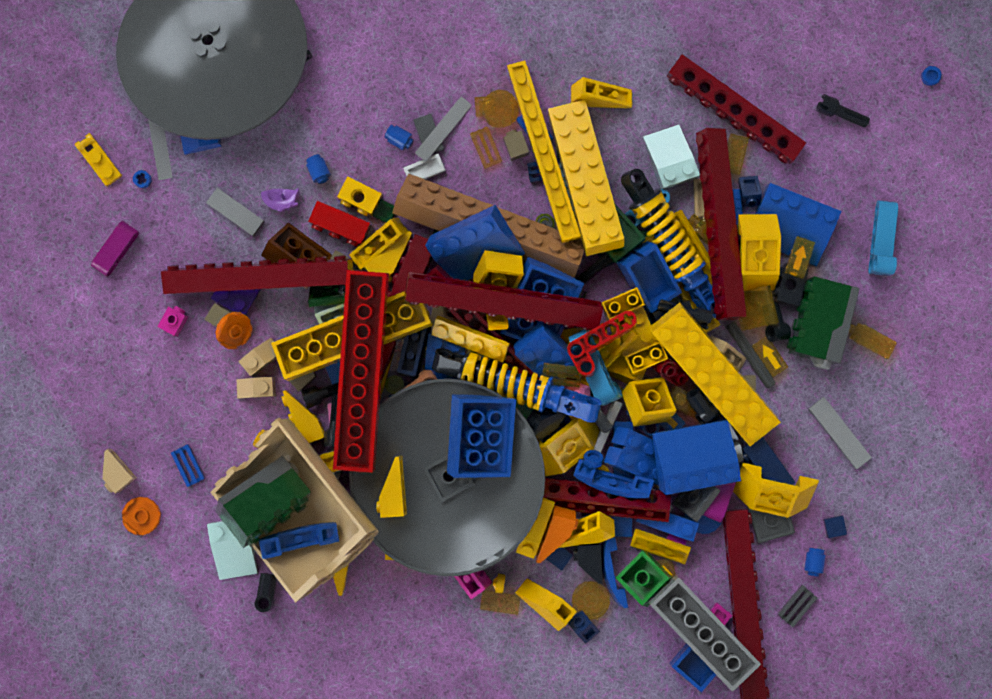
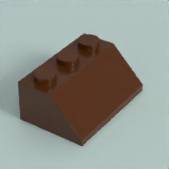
(292, 244)

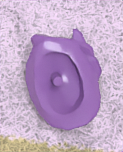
(280, 199)

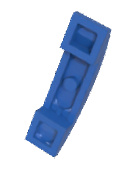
(612, 483)
(298, 538)
(608, 573)

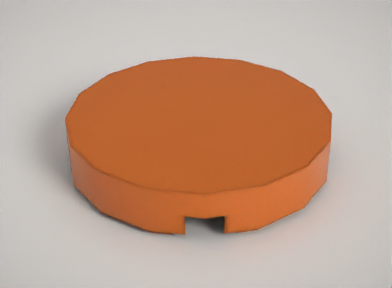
(233, 330)
(141, 516)

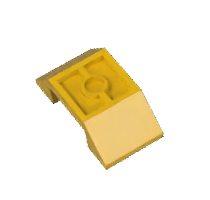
(759, 250)
(645, 349)
(568, 445)
(773, 496)

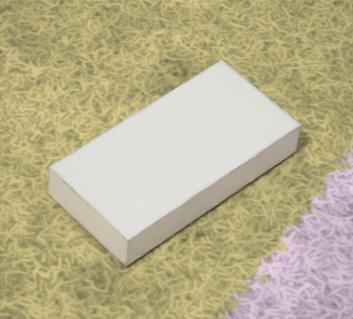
(427, 169)

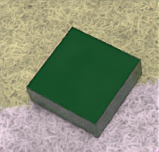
(384, 211)

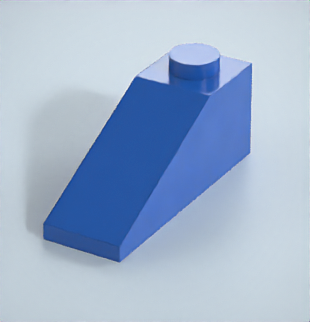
(677, 526)

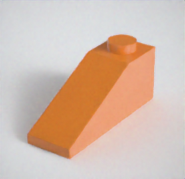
(558, 530)

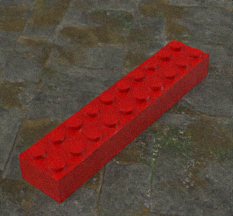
(360, 371)

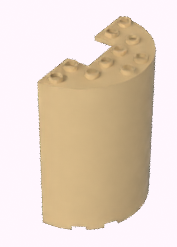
(306, 567)

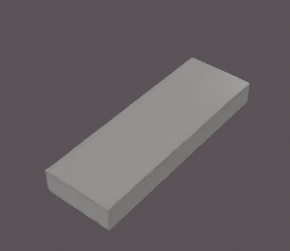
(235, 212)

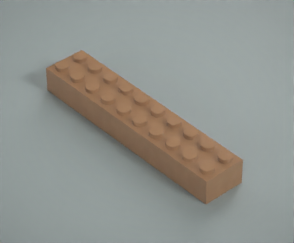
(442, 207)

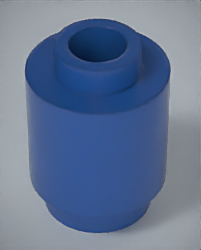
(399, 137)
(318, 169)
(815, 561)

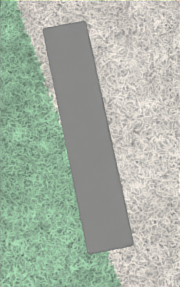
(443, 129)
(160, 151)

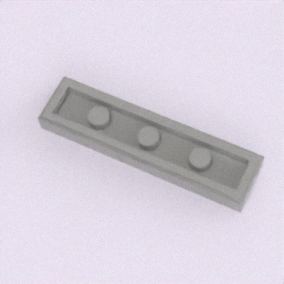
(839, 433)

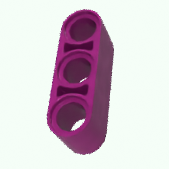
(114, 248)
(719, 506)

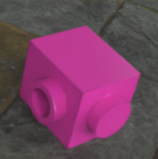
(173, 320)

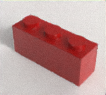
(339, 224)

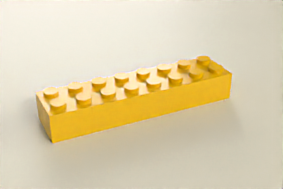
(586, 178)
(321, 344)
(714, 374)

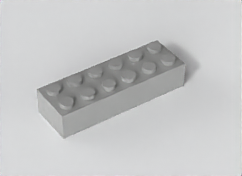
(704, 633)

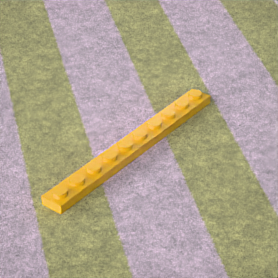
(543, 152)

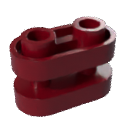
(671, 371)

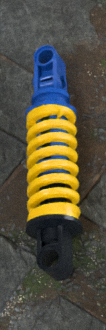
(670, 237)
(537, 393)

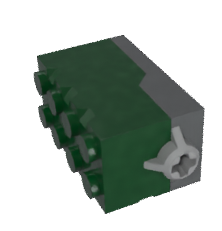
(823, 321)
(263, 501)

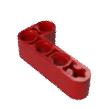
(604, 339)

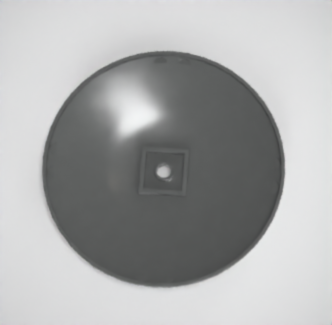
(216, 86)
(456, 523)

